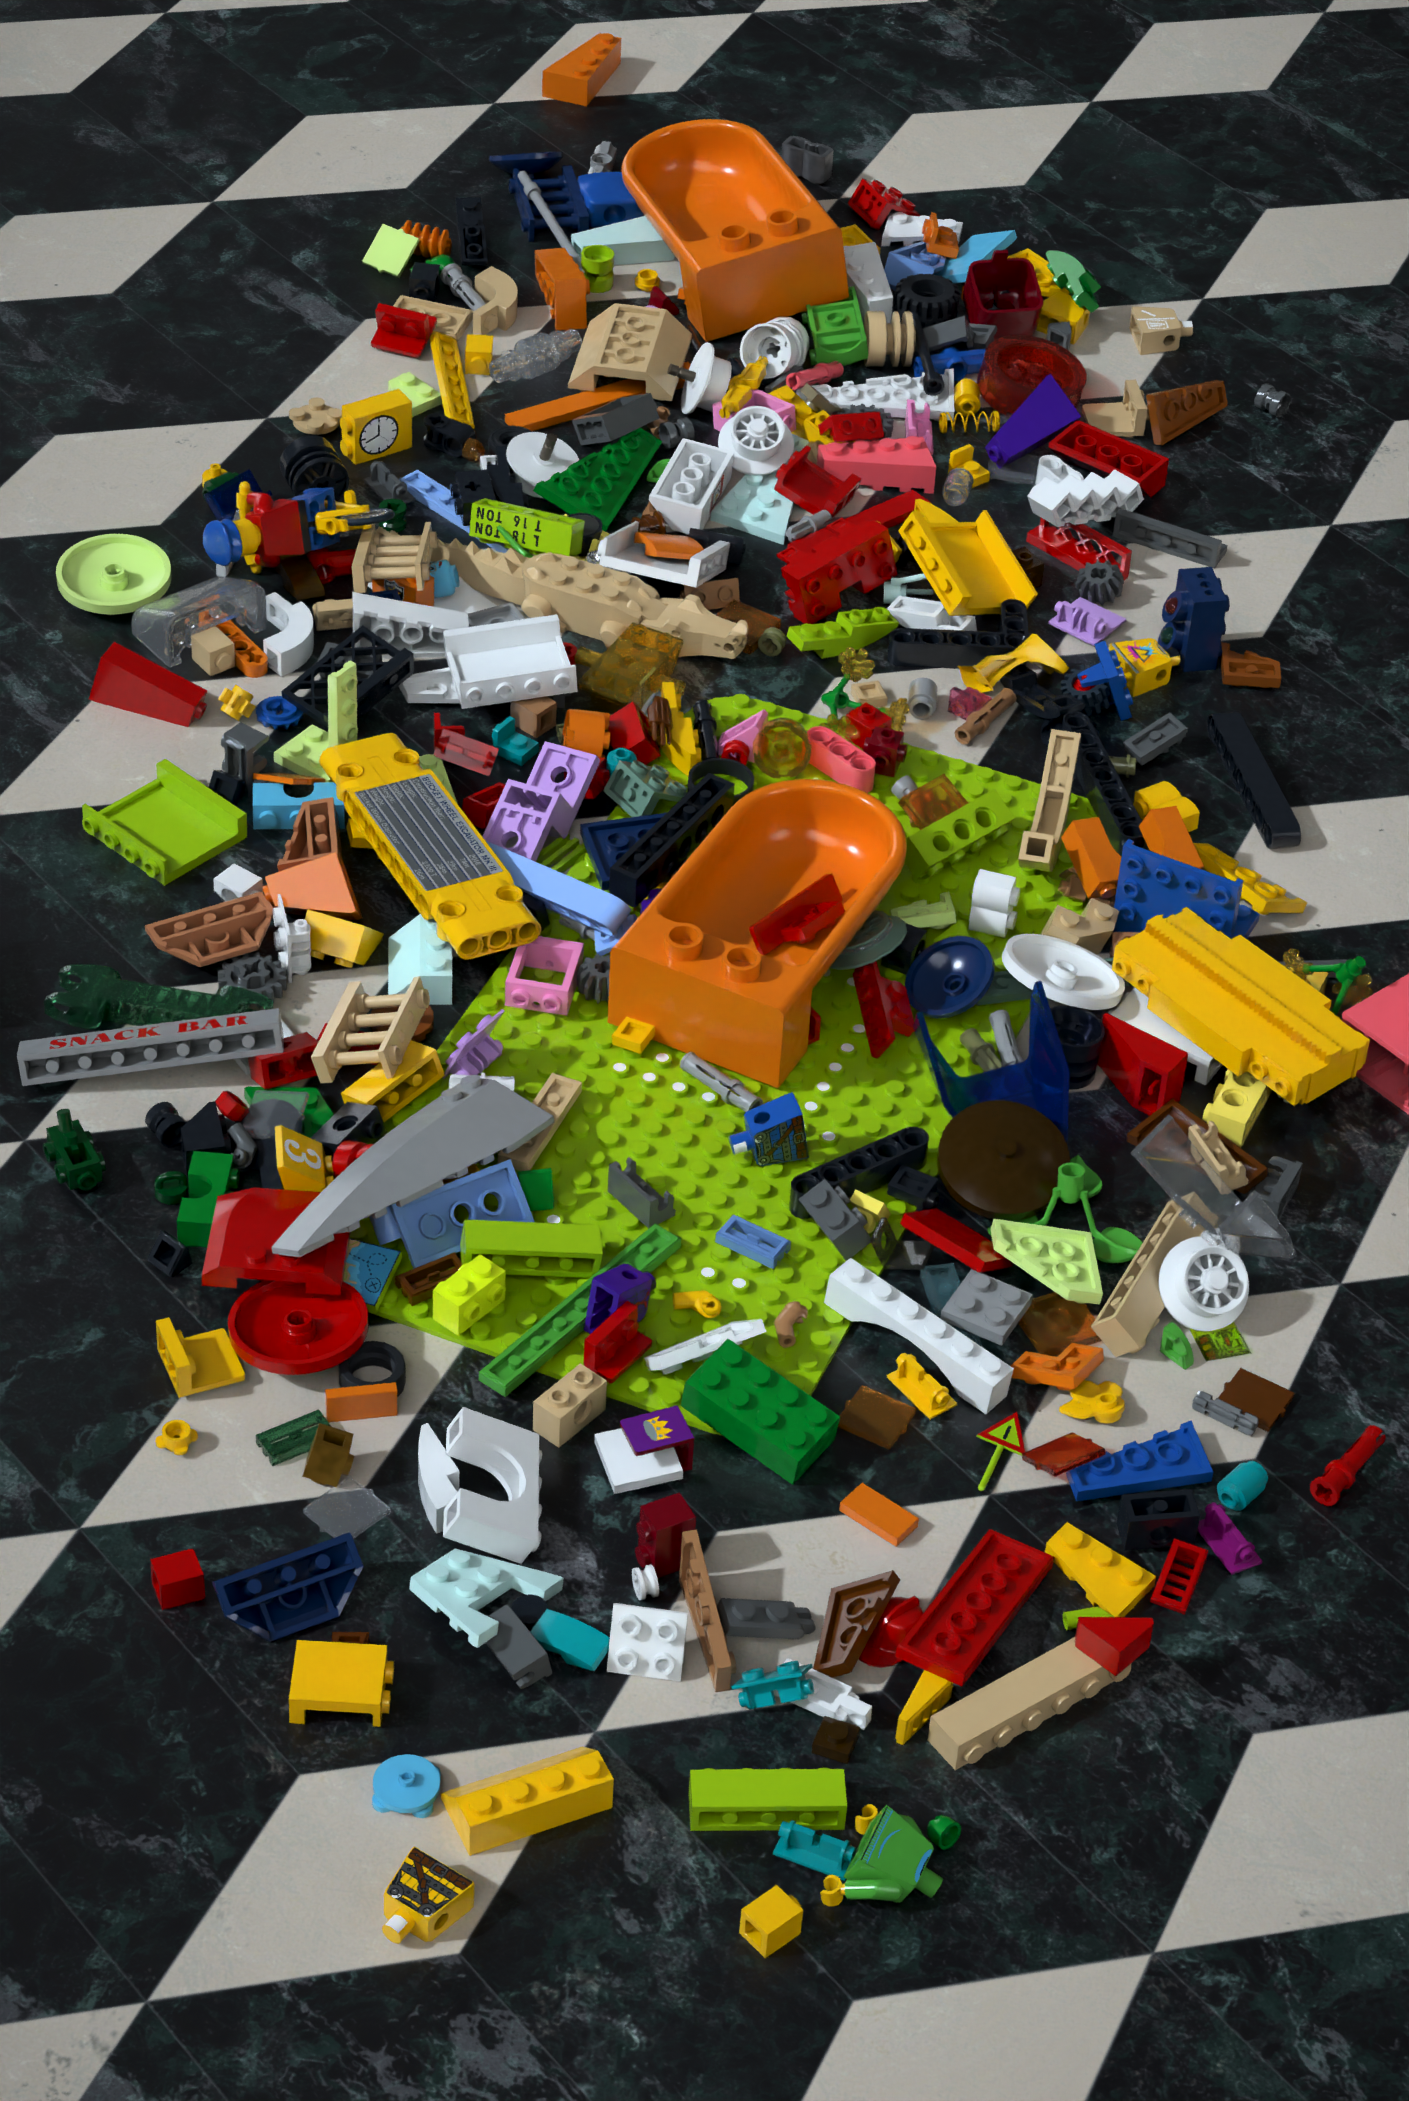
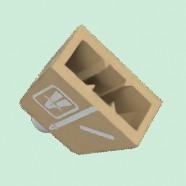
(1157, 329)

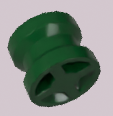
(399, 521)

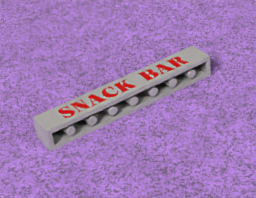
(150, 1047)

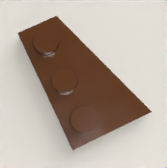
(850, 1621)

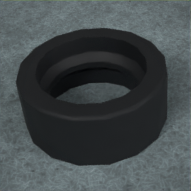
(374, 1354)

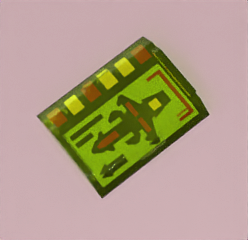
(1221, 1342)

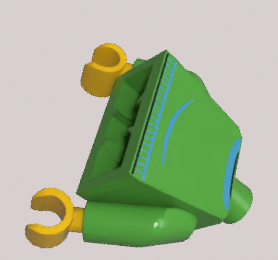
(887, 1861)

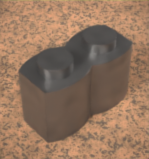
(808, 159)

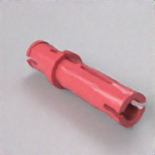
(820, 374)

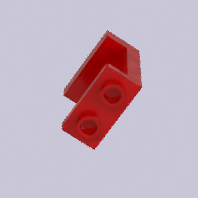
(813, 486)

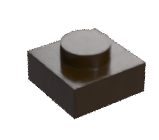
(835, 1740)

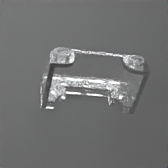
(169, 622)

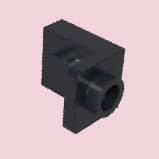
(914, 1188)

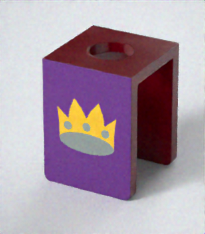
(658, 1432)

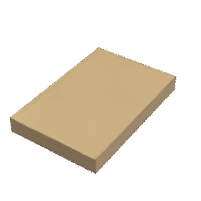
(450, 319)

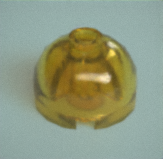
(782, 748)

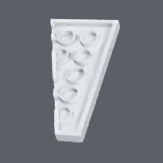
(891, 395)

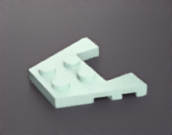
(467, 1582)

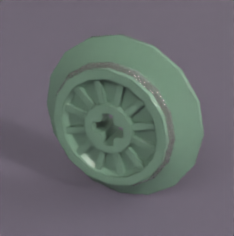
(873, 941)

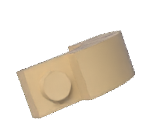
(501, 301)

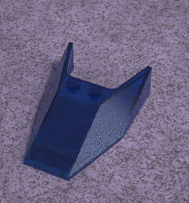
(1036, 1082)

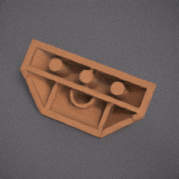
(214, 931)

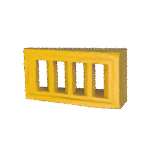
(925, 1700)

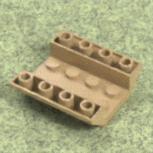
(632, 345)

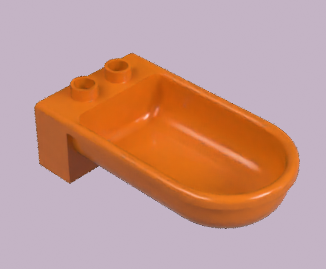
(737, 223)
(691, 950)

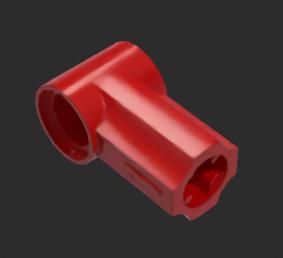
(331, 564)

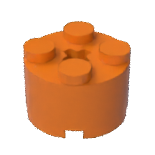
(586, 731)

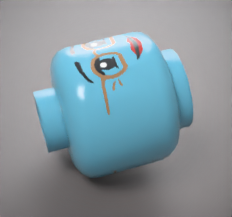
(445, 578)

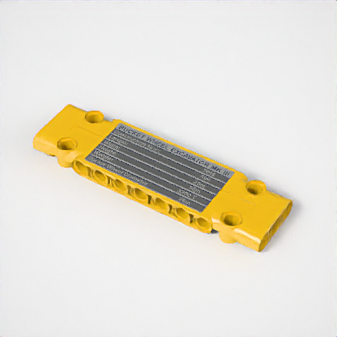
(430, 846)

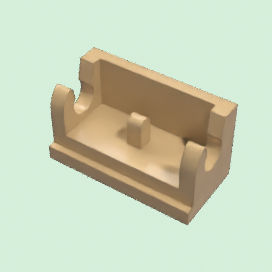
(1218, 1156)

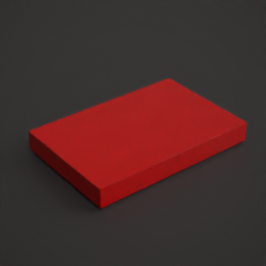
(955, 1239)

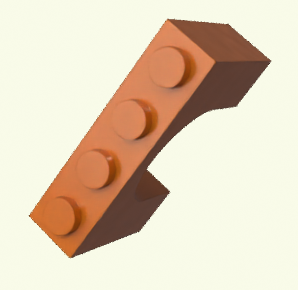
(1099, 863)

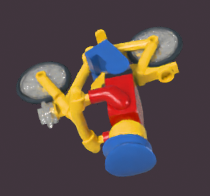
(285, 526)

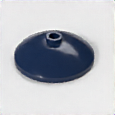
(527, 162)
(949, 977)

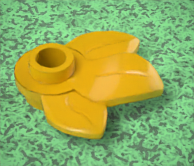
(1095, 1401)

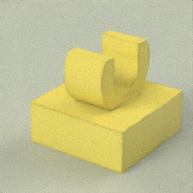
(870, 1209)

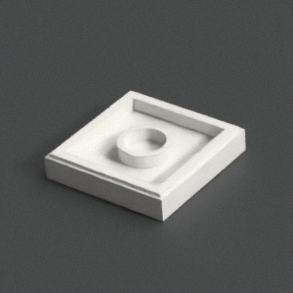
(634, 1472)

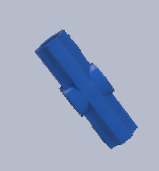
(962, 361)

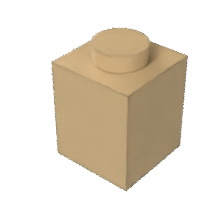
(213, 651)

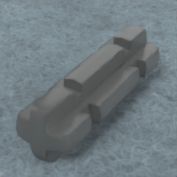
(1225, 1413)

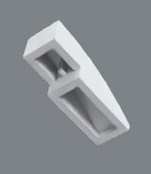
(928, 615)
(436, 1477)

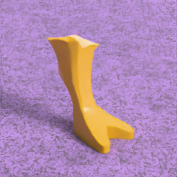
(994, 667)

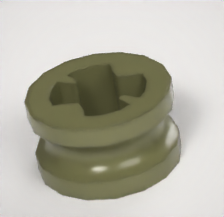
(778, 638)

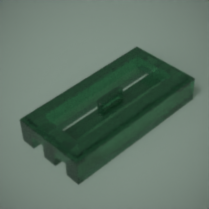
(297, 1442)

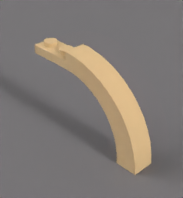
(1043, 842)

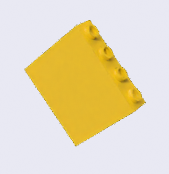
(967, 564)

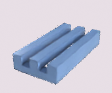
(750, 1244)

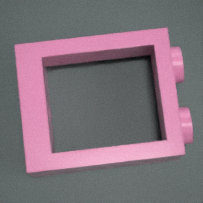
(760, 398)
(549, 955)

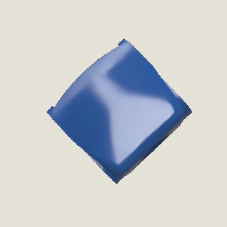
(607, 199)

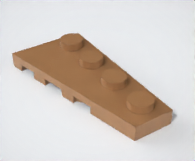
(704, 1612)

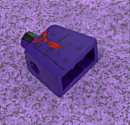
(615, 1288)

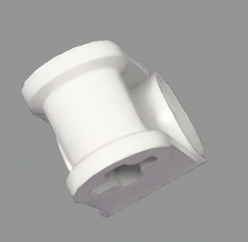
(1055, 470)

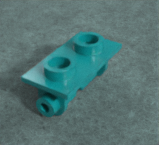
(759, 1686)
(812, 1850)

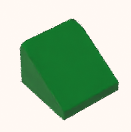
(537, 1188)

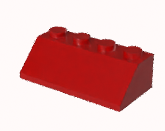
(1104, 452)

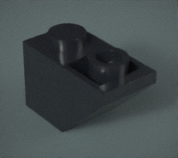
(204, 1134)

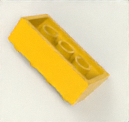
(530, 1799)

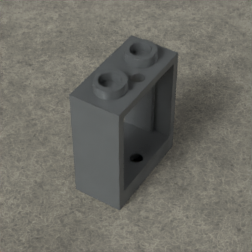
(615, 419)

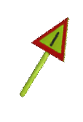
(1005, 1435)

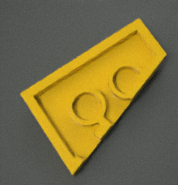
(1103, 1573)

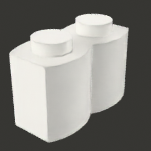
(993, 903)

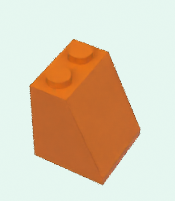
(315, 886)

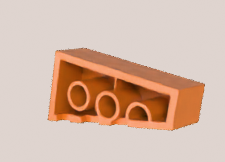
(583, 71)

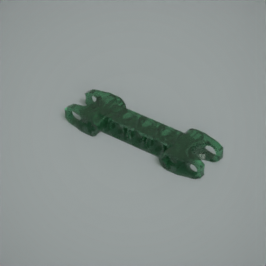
(109, 998)

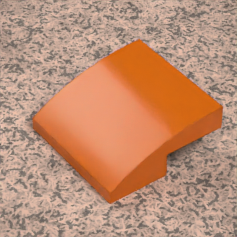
(668, 545)

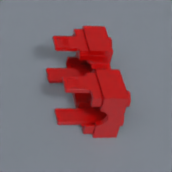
(855, 558)

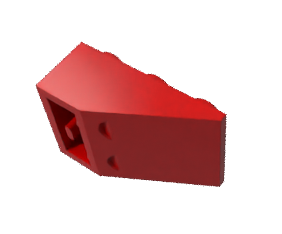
(1141, 1065)

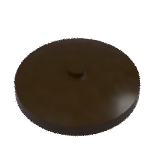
(1001, 1159)

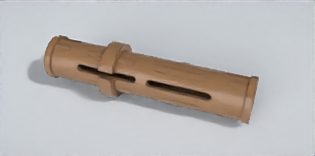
(1000, 702)

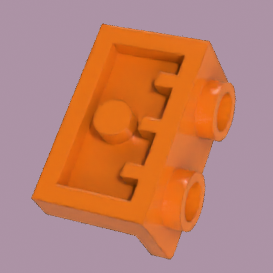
(939, 239)

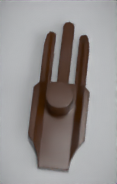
(660, 718)

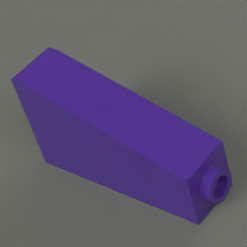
(1033, 424)

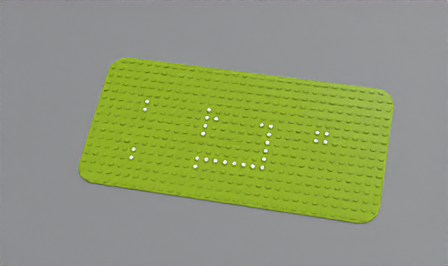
(682, 1128)

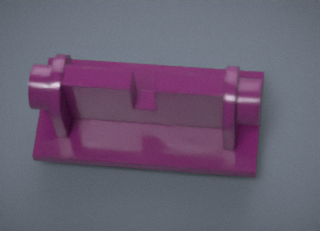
(1227, 1540)

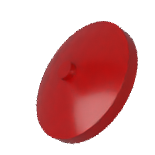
(296, 1331)

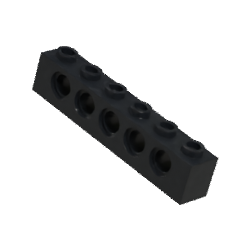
(670, 840)

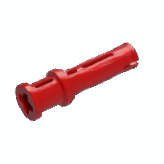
(1341, 1473)

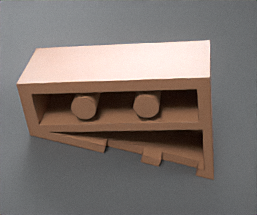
(314, 834)

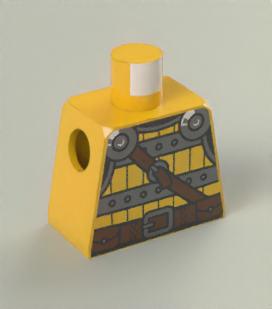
(425, 1898)

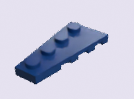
(1156, 1464)

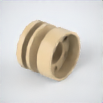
(889, 338)

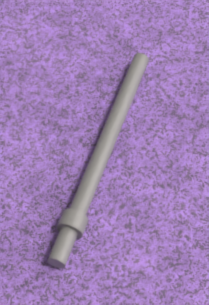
(533, 193)

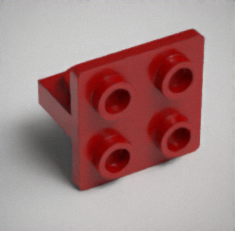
(402, 330)

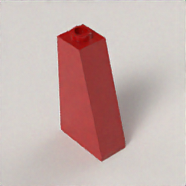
(146, 688)

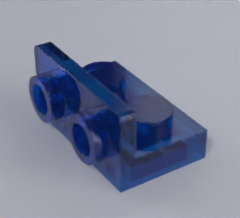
(223, 498)

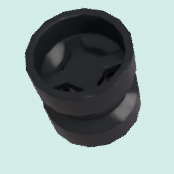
(163, 1120)

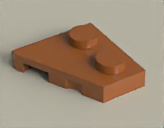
(1249, 669)

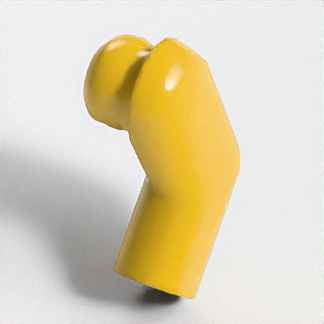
(700, 1301)

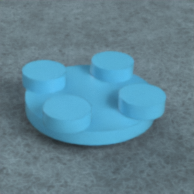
(406, 1785)

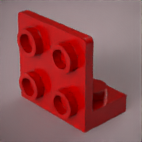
(875, 202)

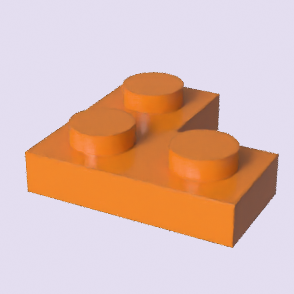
(1062, 1371)

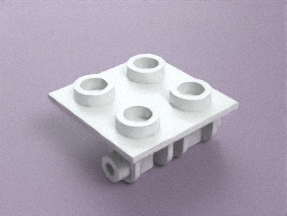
(293, 941)
(647, 1642)

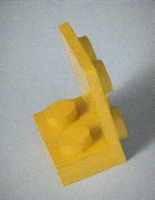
(197, 1360)

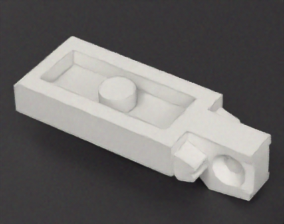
(834, 1700)

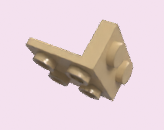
(1120, 418)

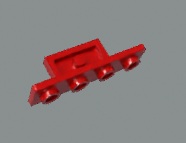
(800, 916)
(883, 1008)

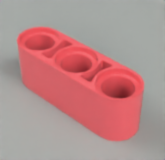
(841, 759)

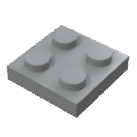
(986, 1307)

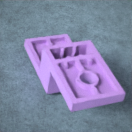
(542, 805)

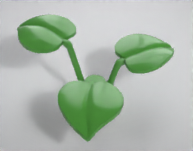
(1079, 1182)

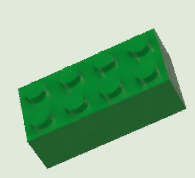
(760, 1411)

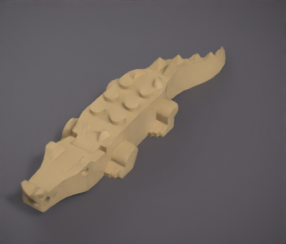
(592, 598)

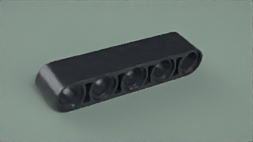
(864, 1167)

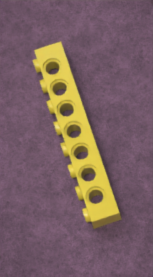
(1243, 1096)

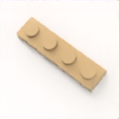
(555, 1098)

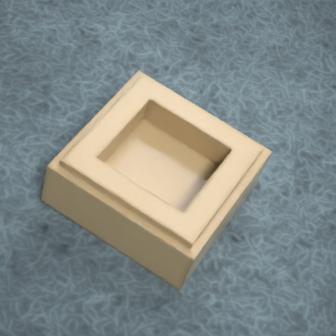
(869, 692)

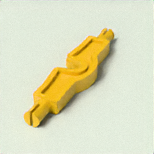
(741, 387)

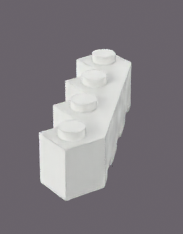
(1084, 500)

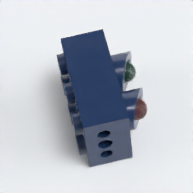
(1195, 619)

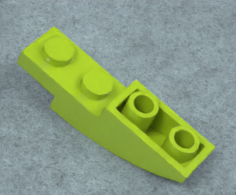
(851, 629)

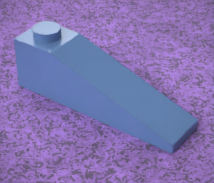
(912, 261)

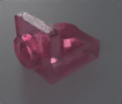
(966, 701)

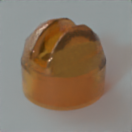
(473, 450)

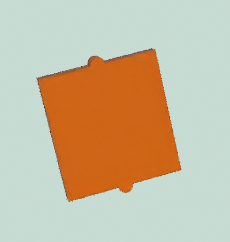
(288, 778)

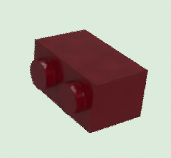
(661, 1533)

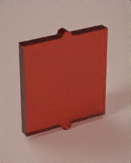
(1063, 1454)

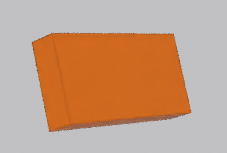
(361, 1402)
(879, 1514)

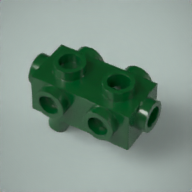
(73, 1153)

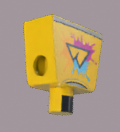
(1145, 664)

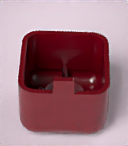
(1021, 305)

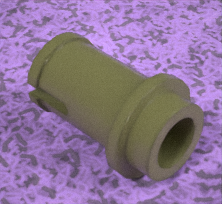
(1124, 765)

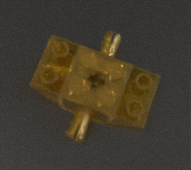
(631, 666)

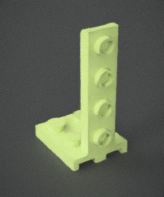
(305, 749)

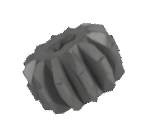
(1100, 582)
(594, 978)

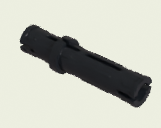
(706, 729)

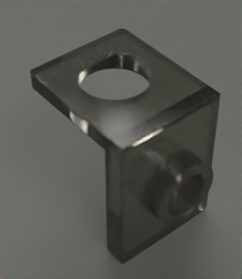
(899, 1254)

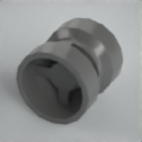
(1272, 400)
(672, 433)

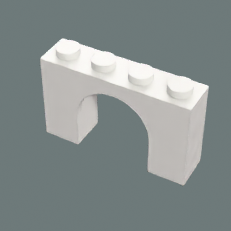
(514, 1458)

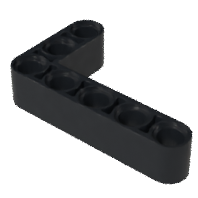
(957, 647)

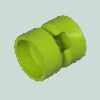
(598, 266)

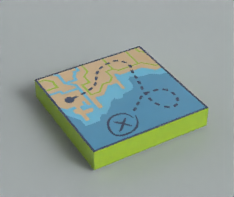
(370, 1270)

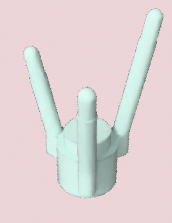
(893, 588)

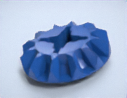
(268, 711)

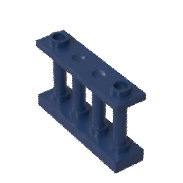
(568, 193)

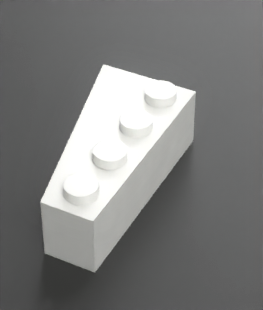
(405, 624)

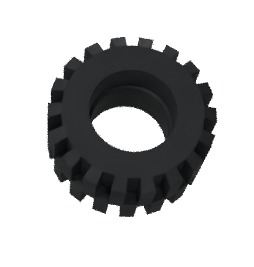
(929, 296)

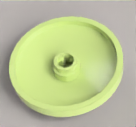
(113, 573)

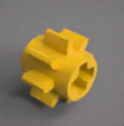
(236, 702)

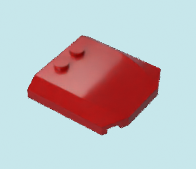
(247, 1228)

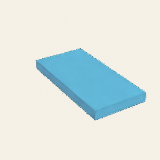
(974, 249)

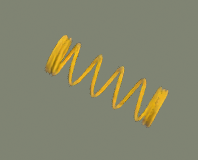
(995, 421)

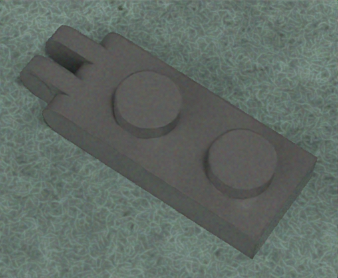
(764, 1619)

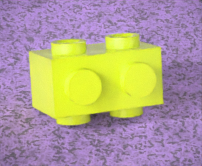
(469, 1294)

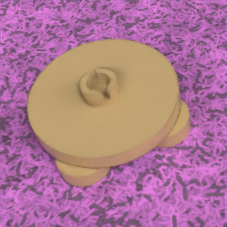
(315, 417)

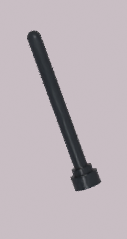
(932, 381)

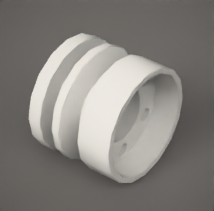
(764, 340)

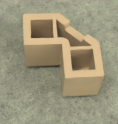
(1086, 930)

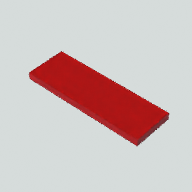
(974, 1607)

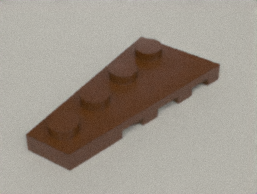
(1254, 1169)

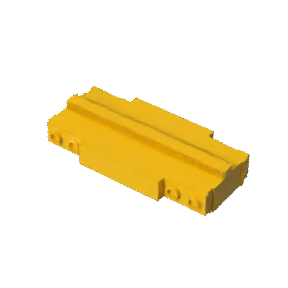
(1241, 1006)

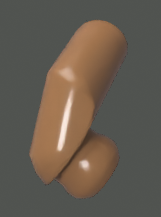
(784, 1322)

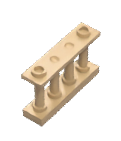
(393, 557)
(352, 1015)

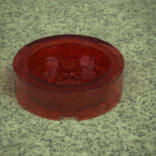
(1019, 363)

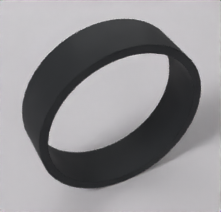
(722, 766)

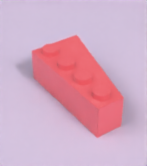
(881, 463)

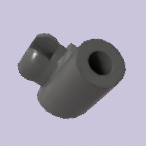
(245, 1146)

